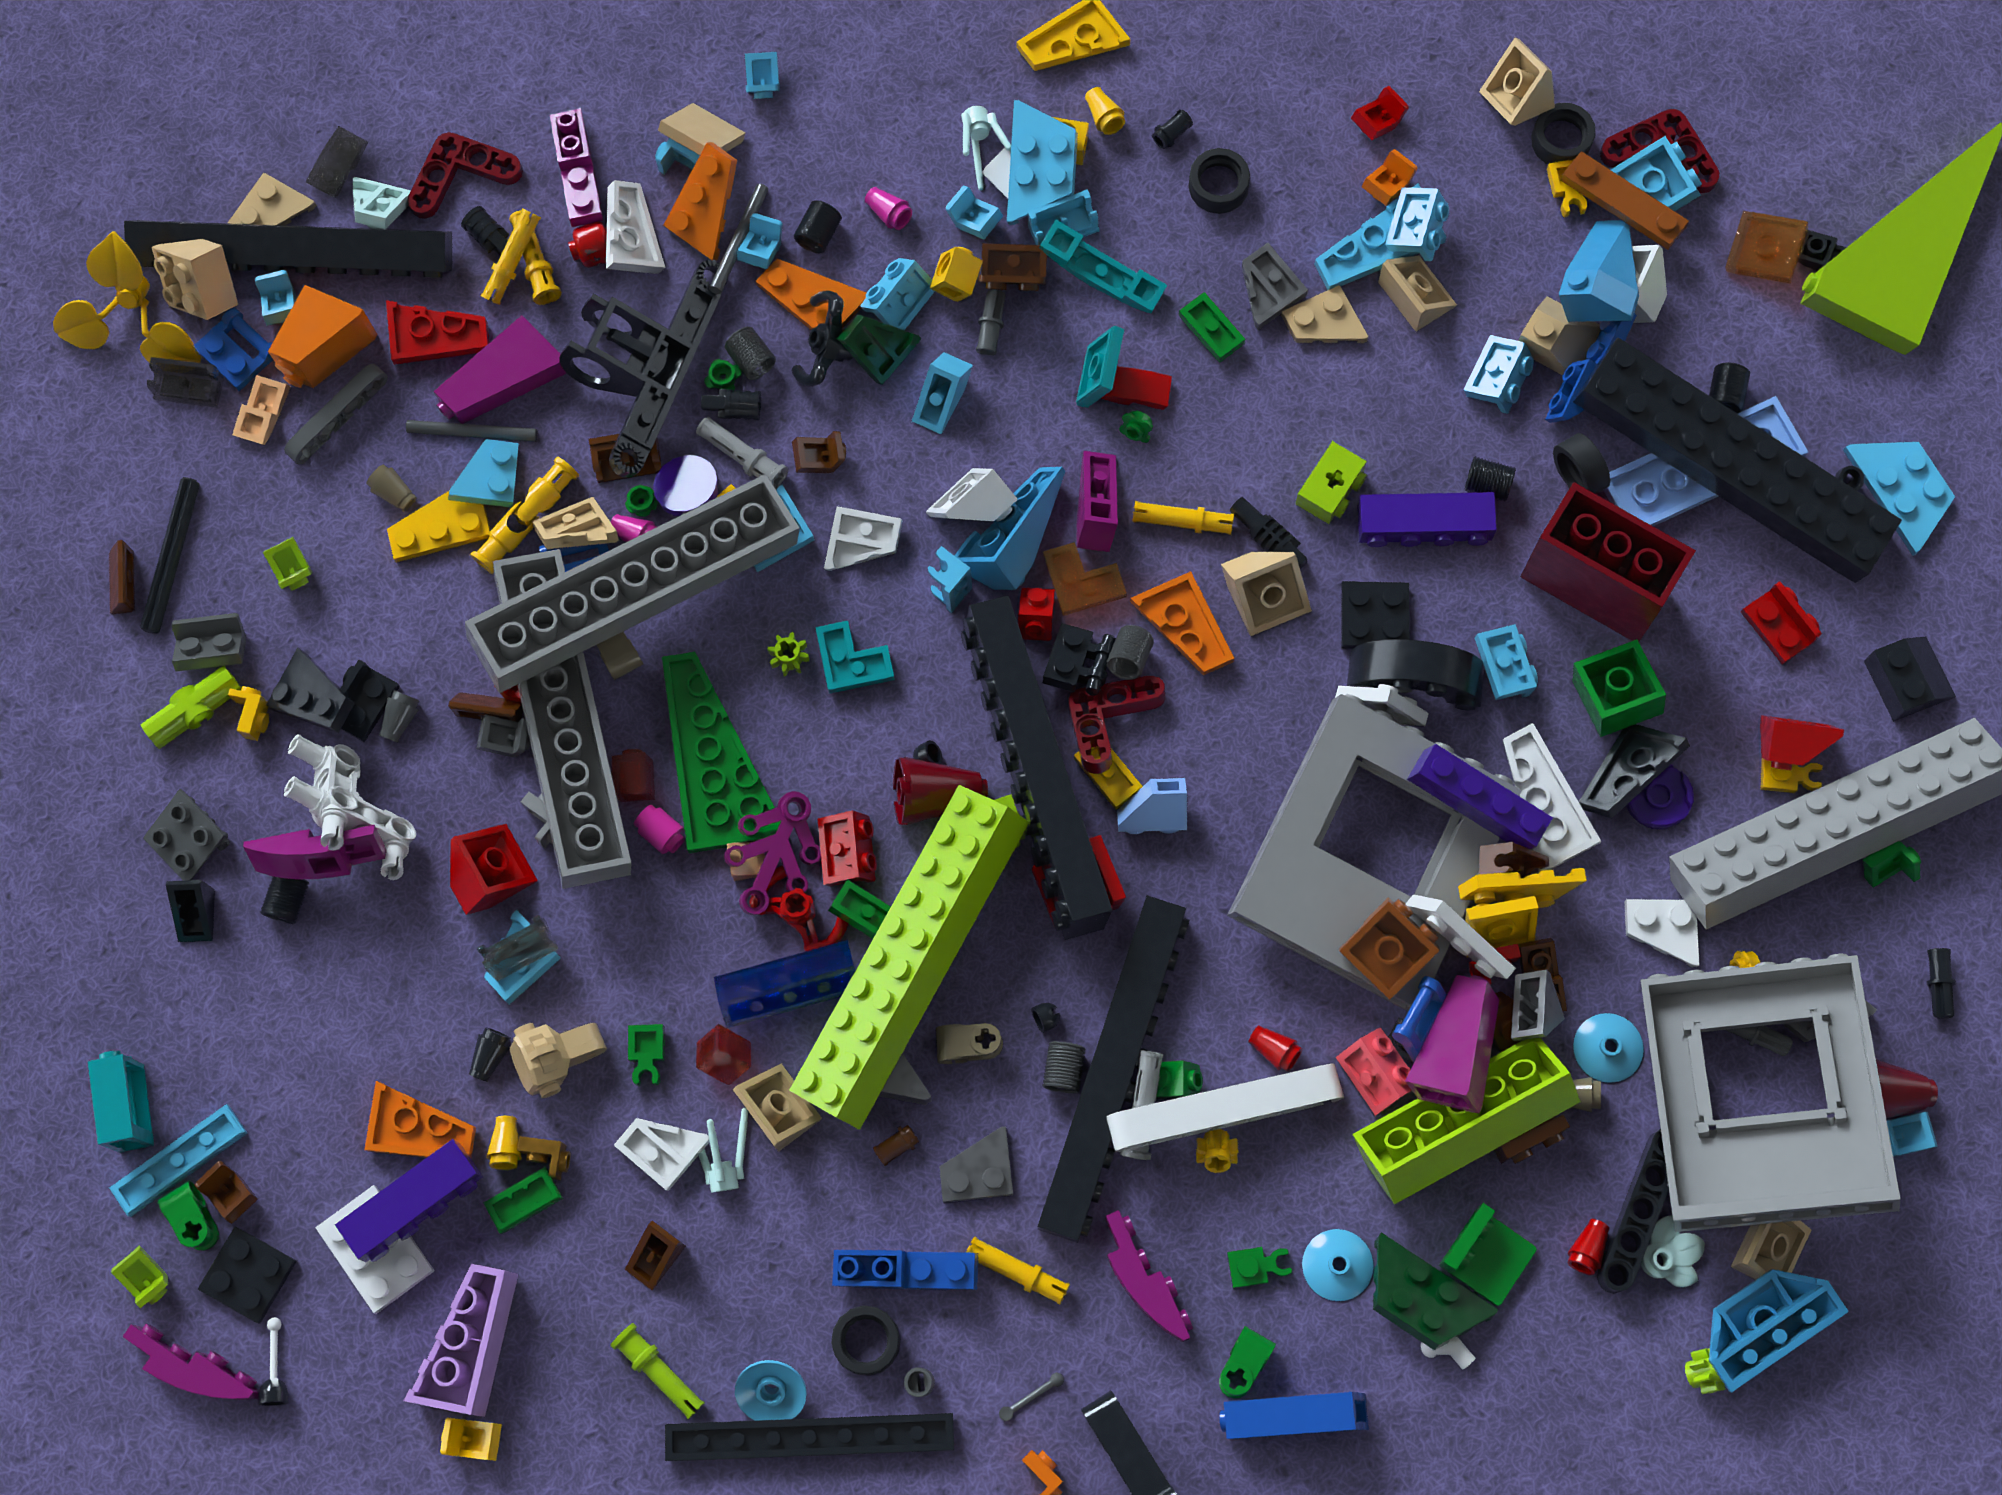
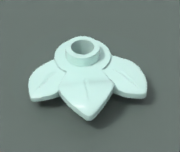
(1677, 1251)

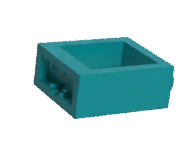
(120, 1102)

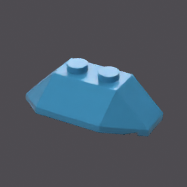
(1768, 1323)

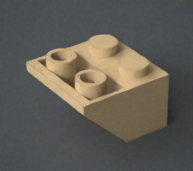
(195, 277)

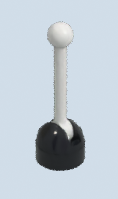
(273, 1390)

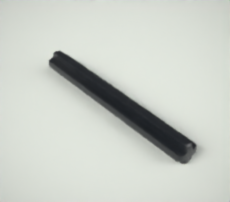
(169, 555)

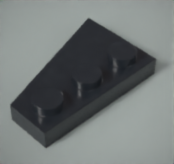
(1630, 767)

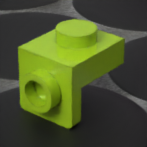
(288, 564)
(141, 1277)

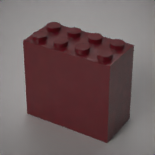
(1606, 562)

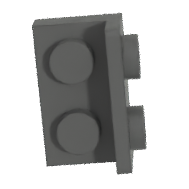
(208, 642)

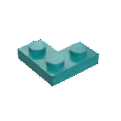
(847, 668)

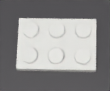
(380, 1280)

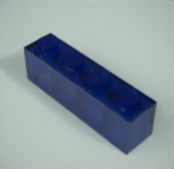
(784, 984)

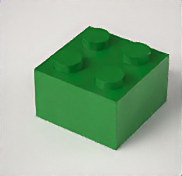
(1618, 688)

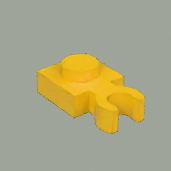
(1560, 189)
(1788, 780)

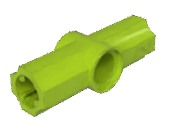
(190, 707)

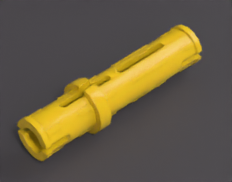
(510, 256)
(1183, 517)
(1030, 1277)

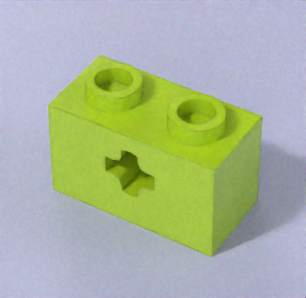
(1335, 465)

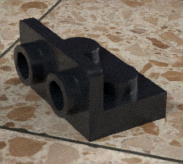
(370, 694)

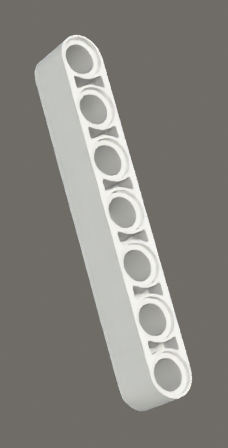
(1224, 1107)

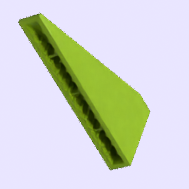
(1897, 268)

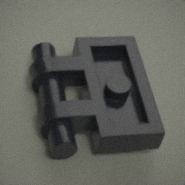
(1068, 658)

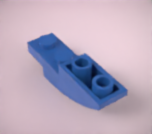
(1578, 372)
(905, 1270)

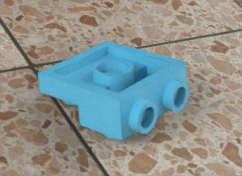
(1661, 174)

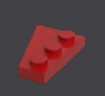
(430, 334)

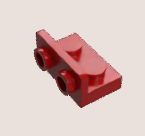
(1782, 622)
(846, 848)

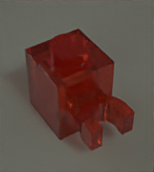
(633, 776)

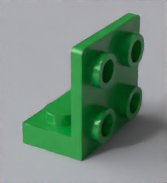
(1488, 1256)

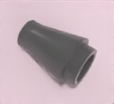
(398, 714)

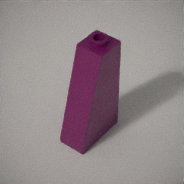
(499, 373)
(1458, 1047)

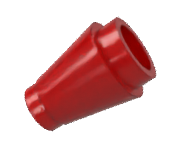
(1276, 1048)
(1589, 1248)

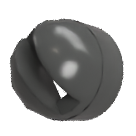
(913, 1384)

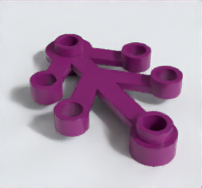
(777, 848)

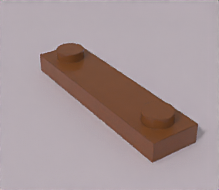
(1624, 200)

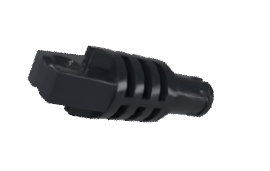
(1266, 530)

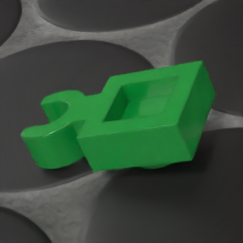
(646, 1046)
(1250, 1266)

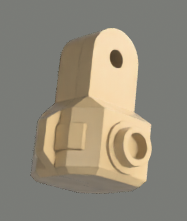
(545, 1055)

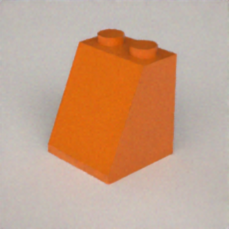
(319, 337)

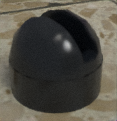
(1857, 479)
(929, 752)
(1044, 1016)

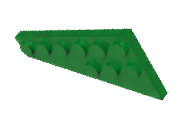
(711, 762)

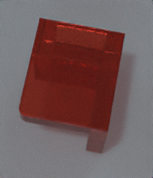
(723, 1054)

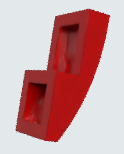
(1140, 387)

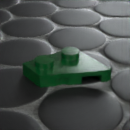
(877, 346)

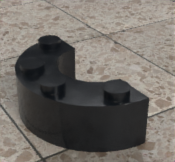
(1419, 666)

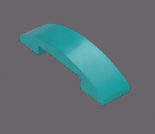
(1101, 271)

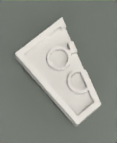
(630, 231)
(1461, 936)

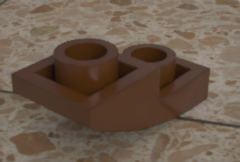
(1540, 956)

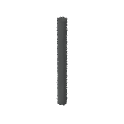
(741, 231)
(471, 430)

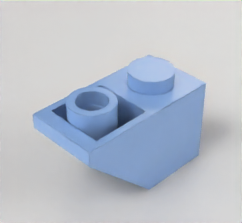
(1155, 807)

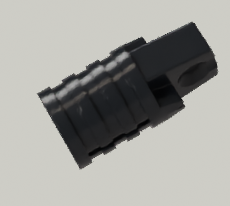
(485, 230)
(734, 404)

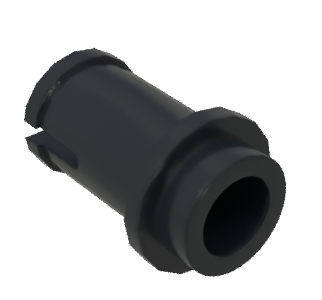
(1172, 129)

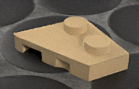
(576, 526)

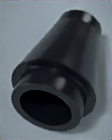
(488, 1053)

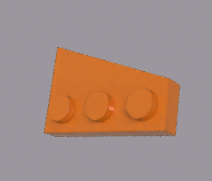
(1186, 622)

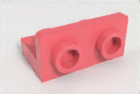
(1376, 1070)

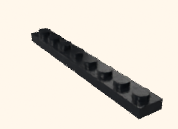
(809, 1437)

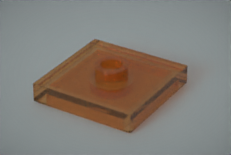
(1767, 246)

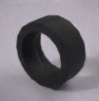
(1562, 112)
(1217, 203)
(1581, 463)
(839, 1335)

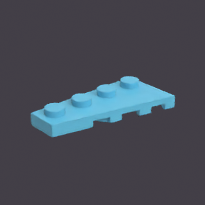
(1362, 251)

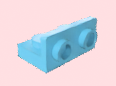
(1418, 222)
(899, 293)
(1500, 372)
(1506, 662)

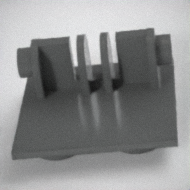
(185, 836)

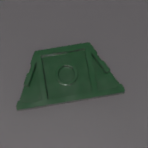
(1423, 1297)

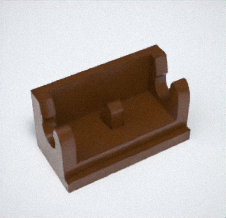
(600, 452)
(1510, 858)

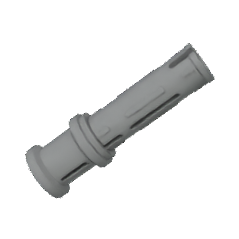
(753, 461)
(1145, 1093)

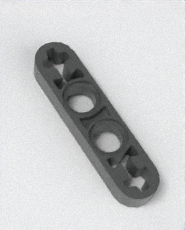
(335, 413)

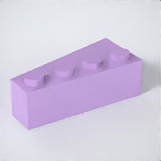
(468, 1345)

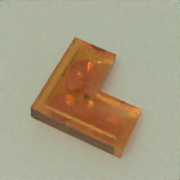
(1081, 589)

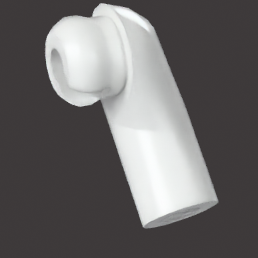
(1455, 1349)

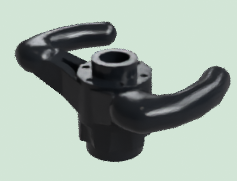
(824, 340)

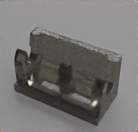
(185, 382)
(518, 949)

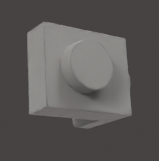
(536, 807)

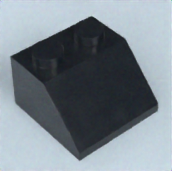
(1908, 677)

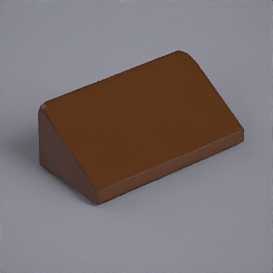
(121, 578)
(476, 706)

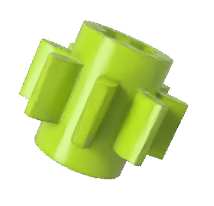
(783, 660)
(1702, 1374)

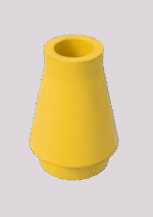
(1105, 112)
(504, 1144)

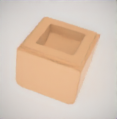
(749, 868)

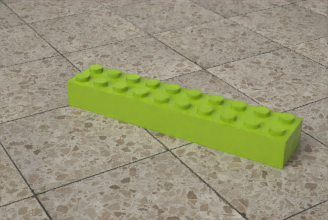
(909, 956)

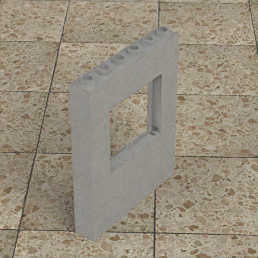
(1320, 901)
(1773, 1163)

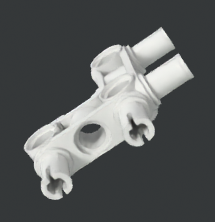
(339, 807)

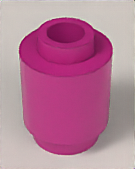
(660, 829)

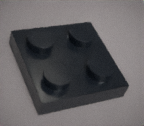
(1373, 612)
(247, 1275)

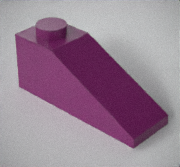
(1097, 502)

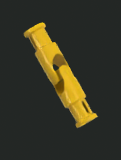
(540, 497)

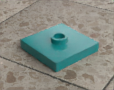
(1100, 367)

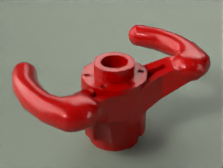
(798, 912)

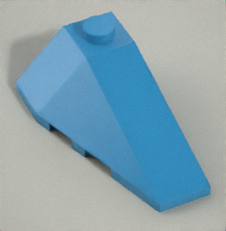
(1602, 276)
(1009, 546)

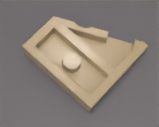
(271, 204)
(1325, 319)

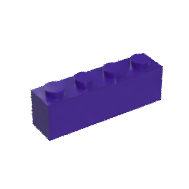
(1426, 518)
(1479, 797)
(409, 1201)

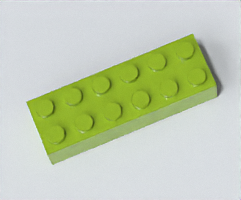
(1434, 1140)

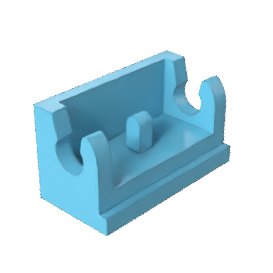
(1072, 211)
(953, 577)

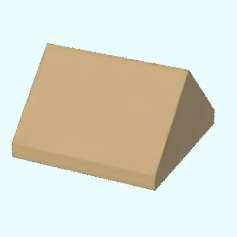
(1519, 85)
(1415, 290)
(775, 1108)
(1771, 1247)

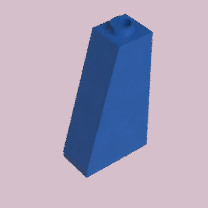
(1294, 1415)

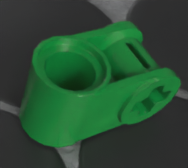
(185, 1212)
(1247, 1358)

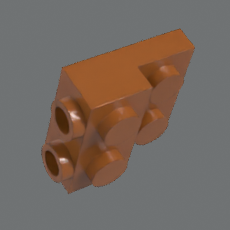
(1391, 947)

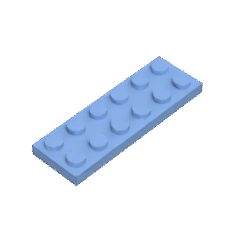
(1660, 492)

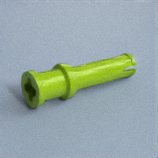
(645, 1359)

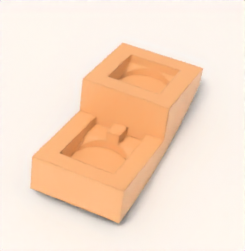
(261, 413)

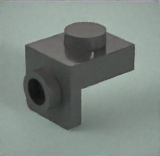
(503, 736)

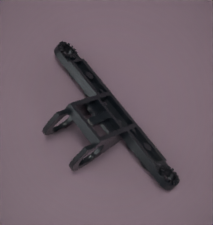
(655, 364)

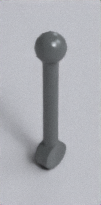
(1006, 1412)

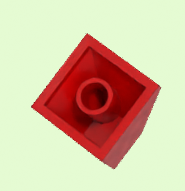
(1794, 741)
(487, 868)

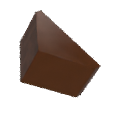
(654, 1255)

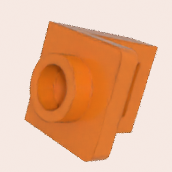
(1390, 178)
(1043, 1467)

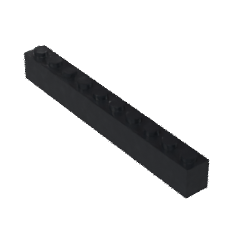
(303, 246)
(1112, 1069)

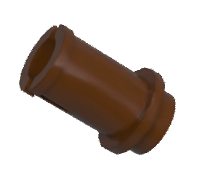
(896, 1145)

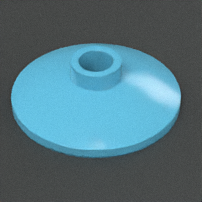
(1591, 1050)
(1321, 1274)
(769, 1403)

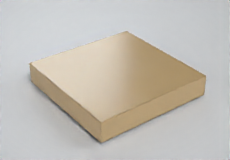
(696, 127)

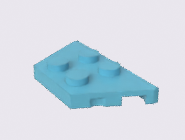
(1039, 162)
(1905, 485)

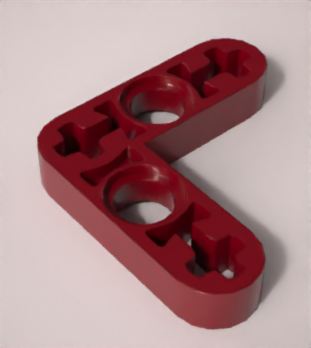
(1656, 130)
(458, 159)
(1102, 708)

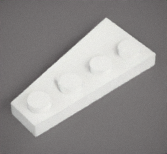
(1547, 789)

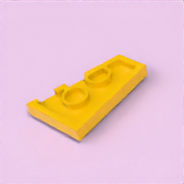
(1073, 35)
(438, 527)
(1504, 886)

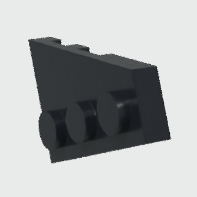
(310, 695)

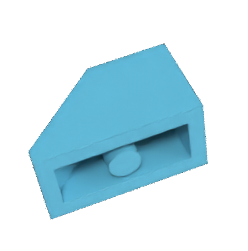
(941, 392)

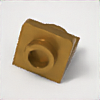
(540, 1149)

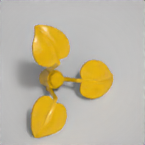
(116, 265)

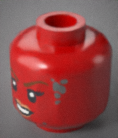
(589, 244)

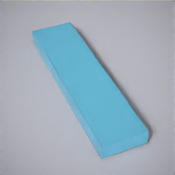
(178, 1160)

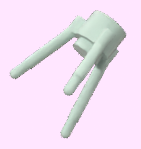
(977, 126)
(721, 1174)

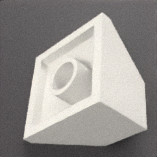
(1650, 282)
(975, 497)

